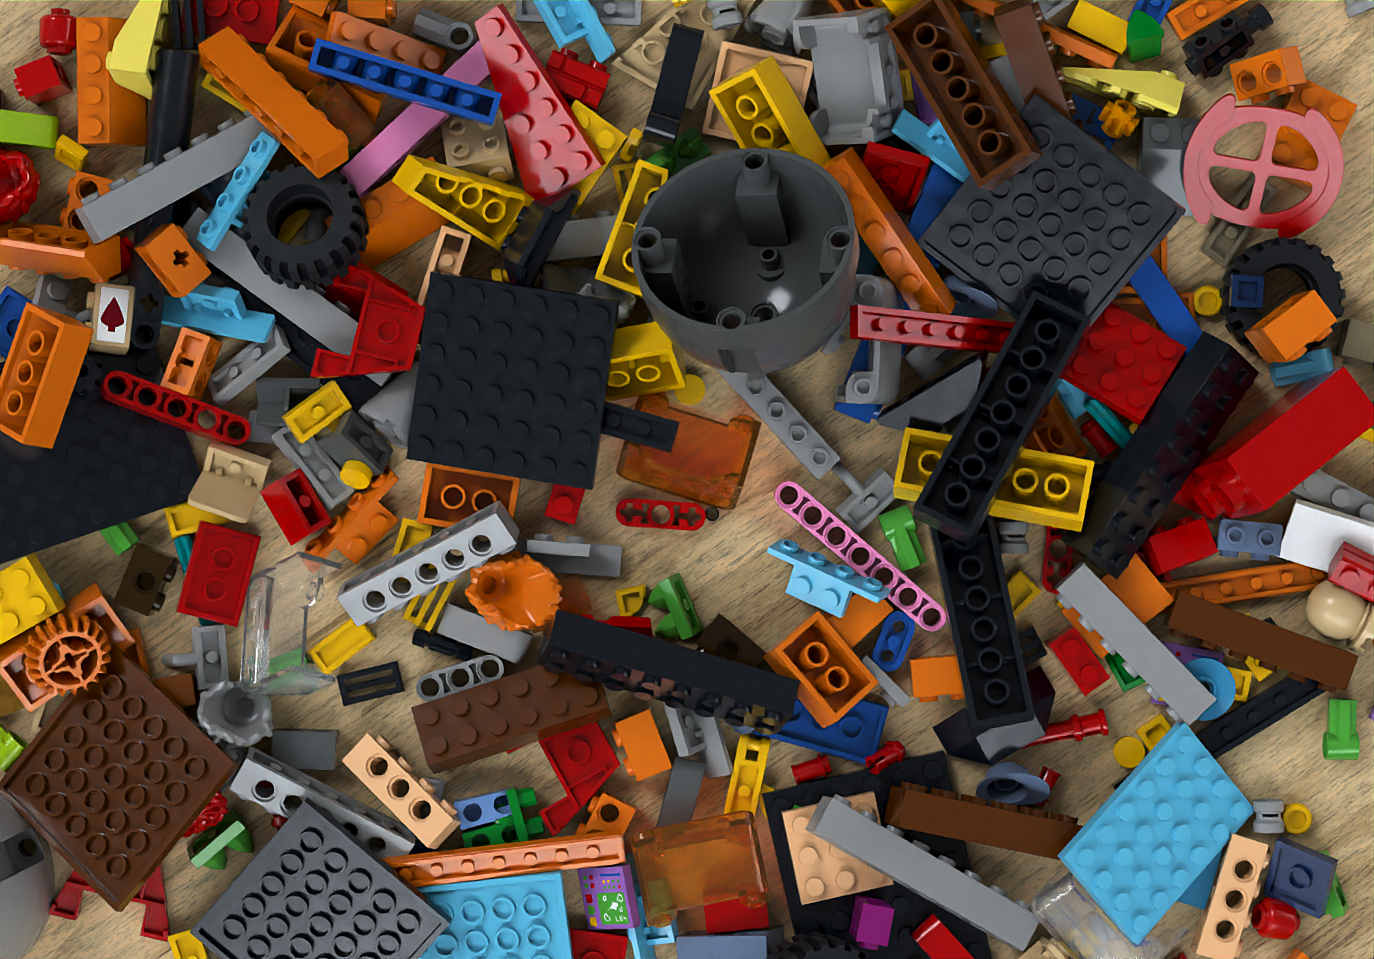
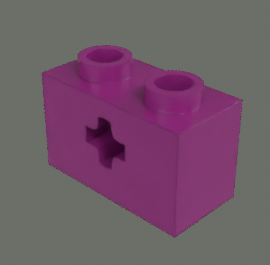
(871, 922)

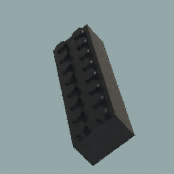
(1001, 418)
(1161, 454)
(982, 629)
(667, 673)

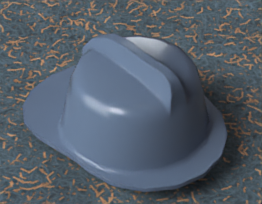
(970, 300)
(1012, 785)

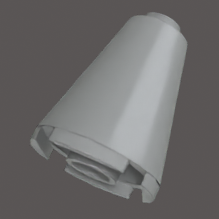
(774, 23)
(392, 408)

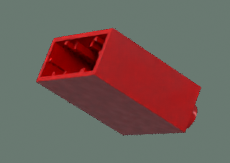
(1282, 446)

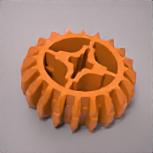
(47, 668)

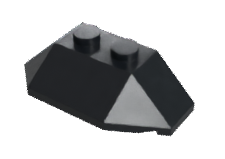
(536, 235)
(939, 399)
(997, 743)

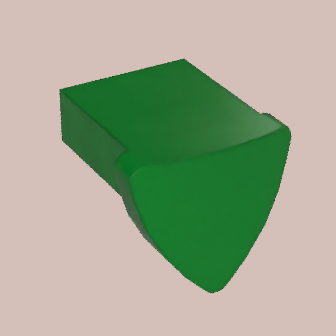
(1143, 37)

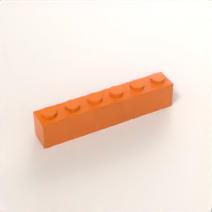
(274, 102)
(890, 238)

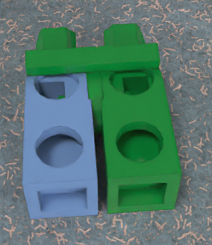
(505, 814)

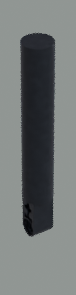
(167, 129)

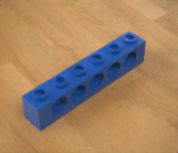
(404, 82)

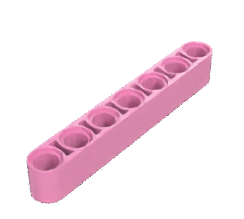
(409, 128)
(850, 542)

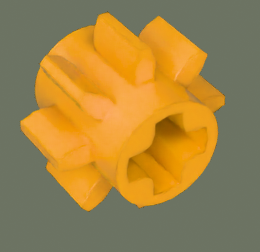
(1119, 118)

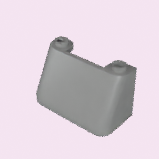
(853, 75)
(882, 377)

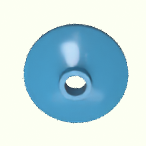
(1220, 685)

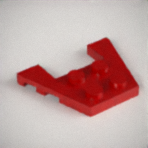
(384, 334)
(582, 764)
(152, 894)

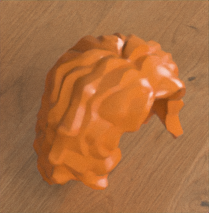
(514, 592)

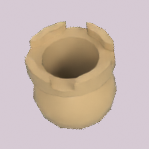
(1340, 615)

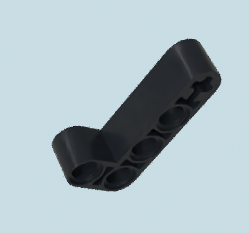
(673, 86)

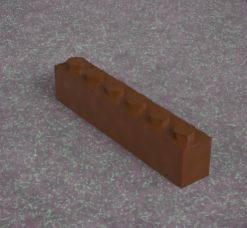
(1260, 640)

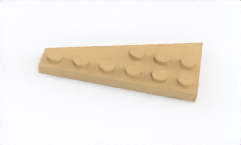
(646, 55)

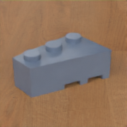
(729, 945)

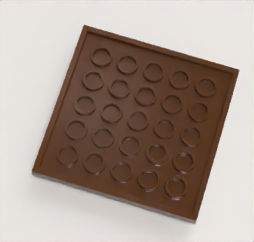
(117, 778)

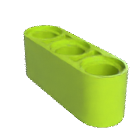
(28, 129)

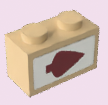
(110, 317)

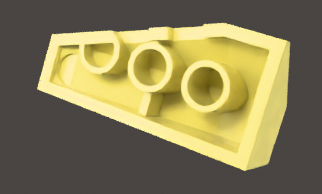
(136, 46)
(1147, 90)

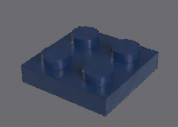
(1300, 877)

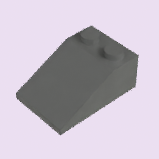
(1162, 153)

